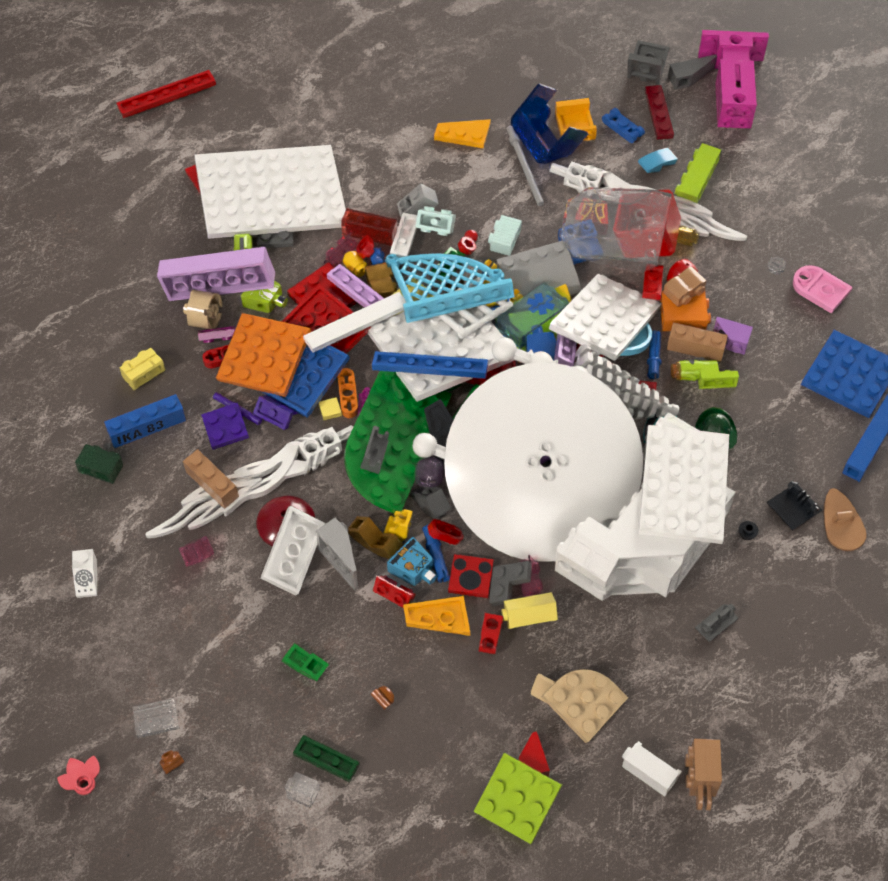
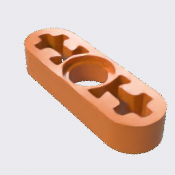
(346, 399)

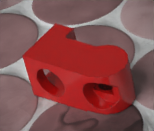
(490, 633)

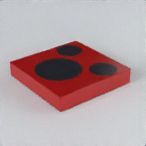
(470, 576)

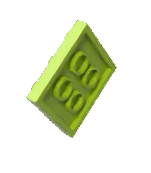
(518, 798)

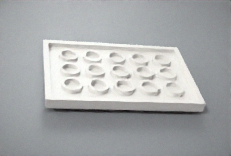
(605, 316)
(684, 484)

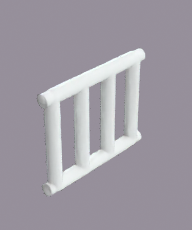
(476, 323)

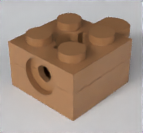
(704, 771)

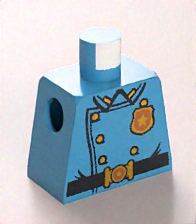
(412, 564)

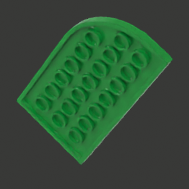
(395, 411)

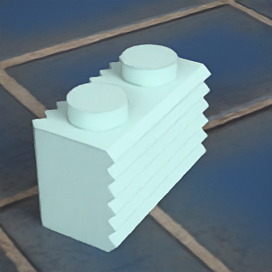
(505, 235)

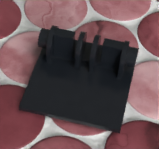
(794, 505)

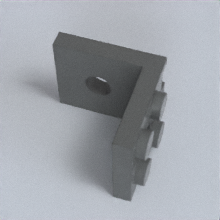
(643, 66)

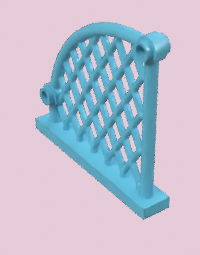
(453, 301)

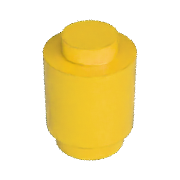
(354, 263)

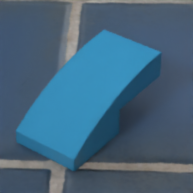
(654, 161)

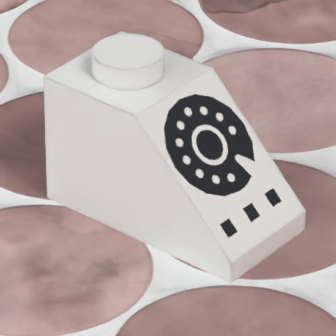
(84, 573)

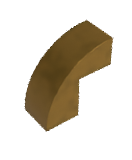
(370, 537)

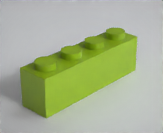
(698, 173)

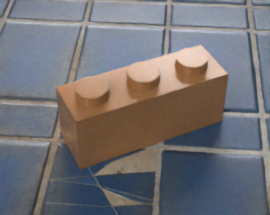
(697, 342)
(211, 479)

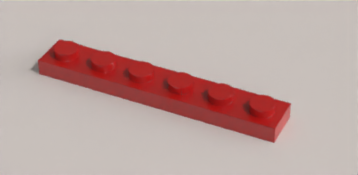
(166, 93)

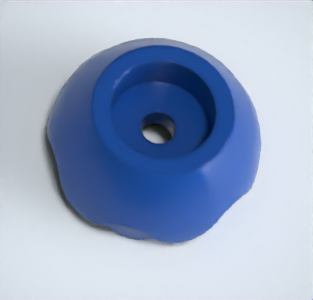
(378, 256)

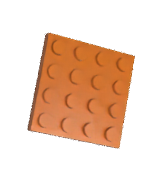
(263, 354)

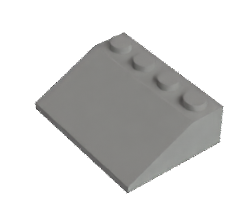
(540, 265)

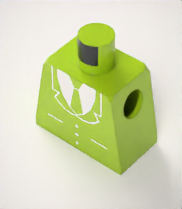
(264, 299)

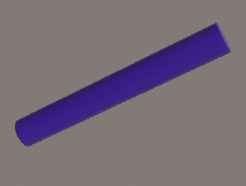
(245, 413)

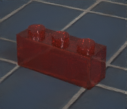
(377, 227)

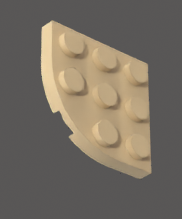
(584, 701)

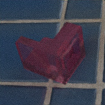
(196, 551)

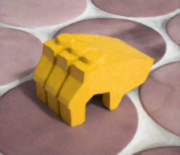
(399, 524)

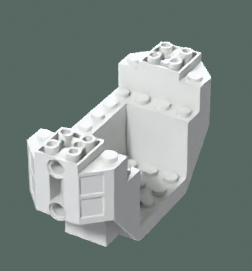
(620, 558)

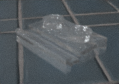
(155, 718)

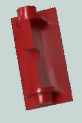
(388, 589)

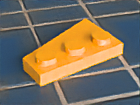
(464, 132)
(439, 615)

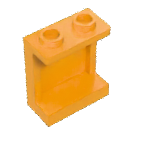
(576, 115)

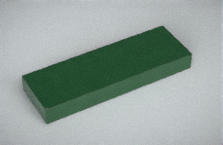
(326, 758)

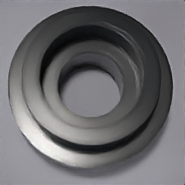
(748, 535)

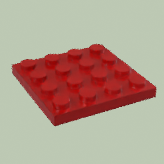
(320, 310)

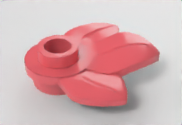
(78, 774)

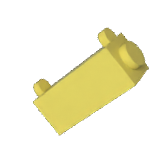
(529, 610)

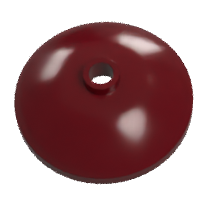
(270, 516)

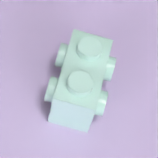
(437, 221)

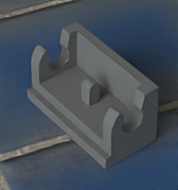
(375, 451)

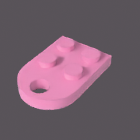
(821, 287)

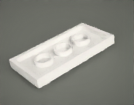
(292, 551)

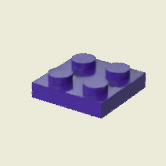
(225, 426)

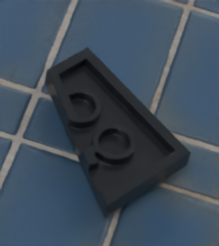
(438, 422)

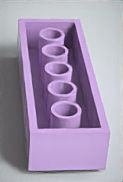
(217, 273)

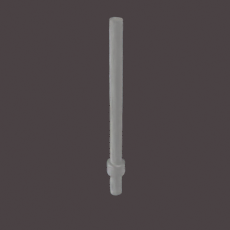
(515, 141)

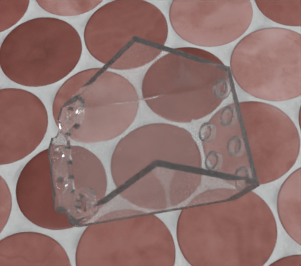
(616, 226)

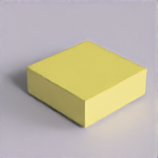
(330, 408)

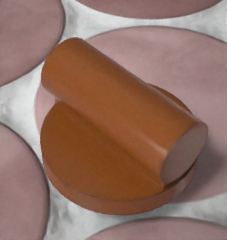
(383, 696)
(170, 761)

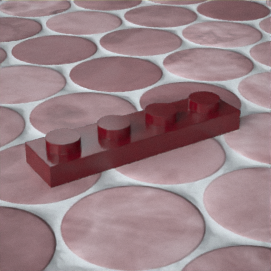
(659, 112)

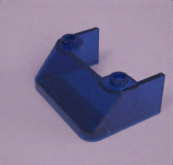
(536, 135)

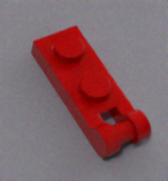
(653, 283)

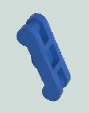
(622, 125)

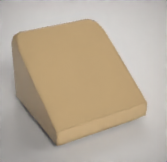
(540, 686)

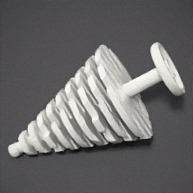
(635, 396)

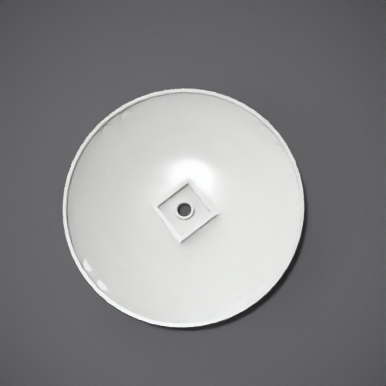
(498, 451)

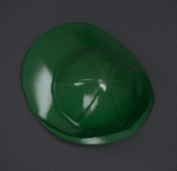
(717, 421)

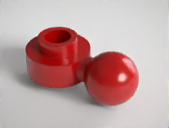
(467, 243)

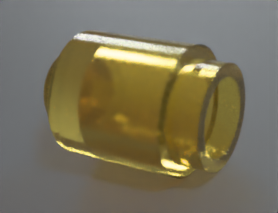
(687, 236)

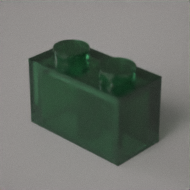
(99, 463)

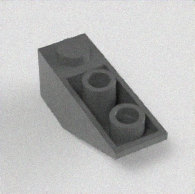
(689, 72)

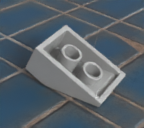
(336, 548)

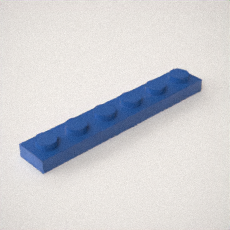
(430, 364)

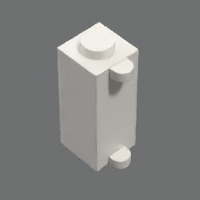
(650, 768)

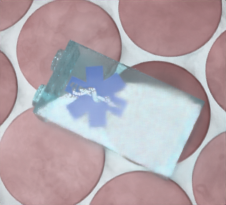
(530, 313)

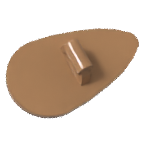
(842, 522)

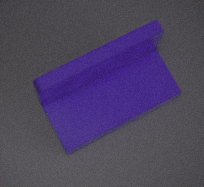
(274, 411)

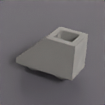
(417, 199)

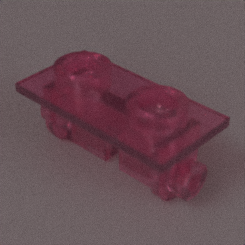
(335, 255)
(535, 586)

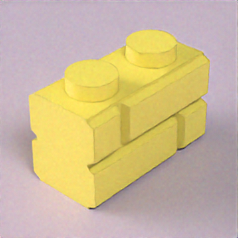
(142, 368)

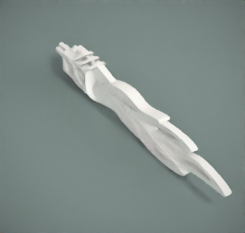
(587, 176)
(249, 479)

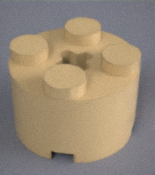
(203, 309)

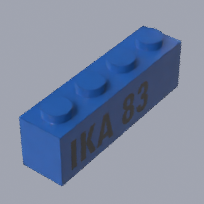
(145, 421)

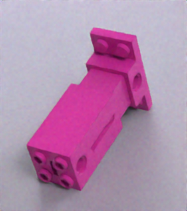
(735, 74)

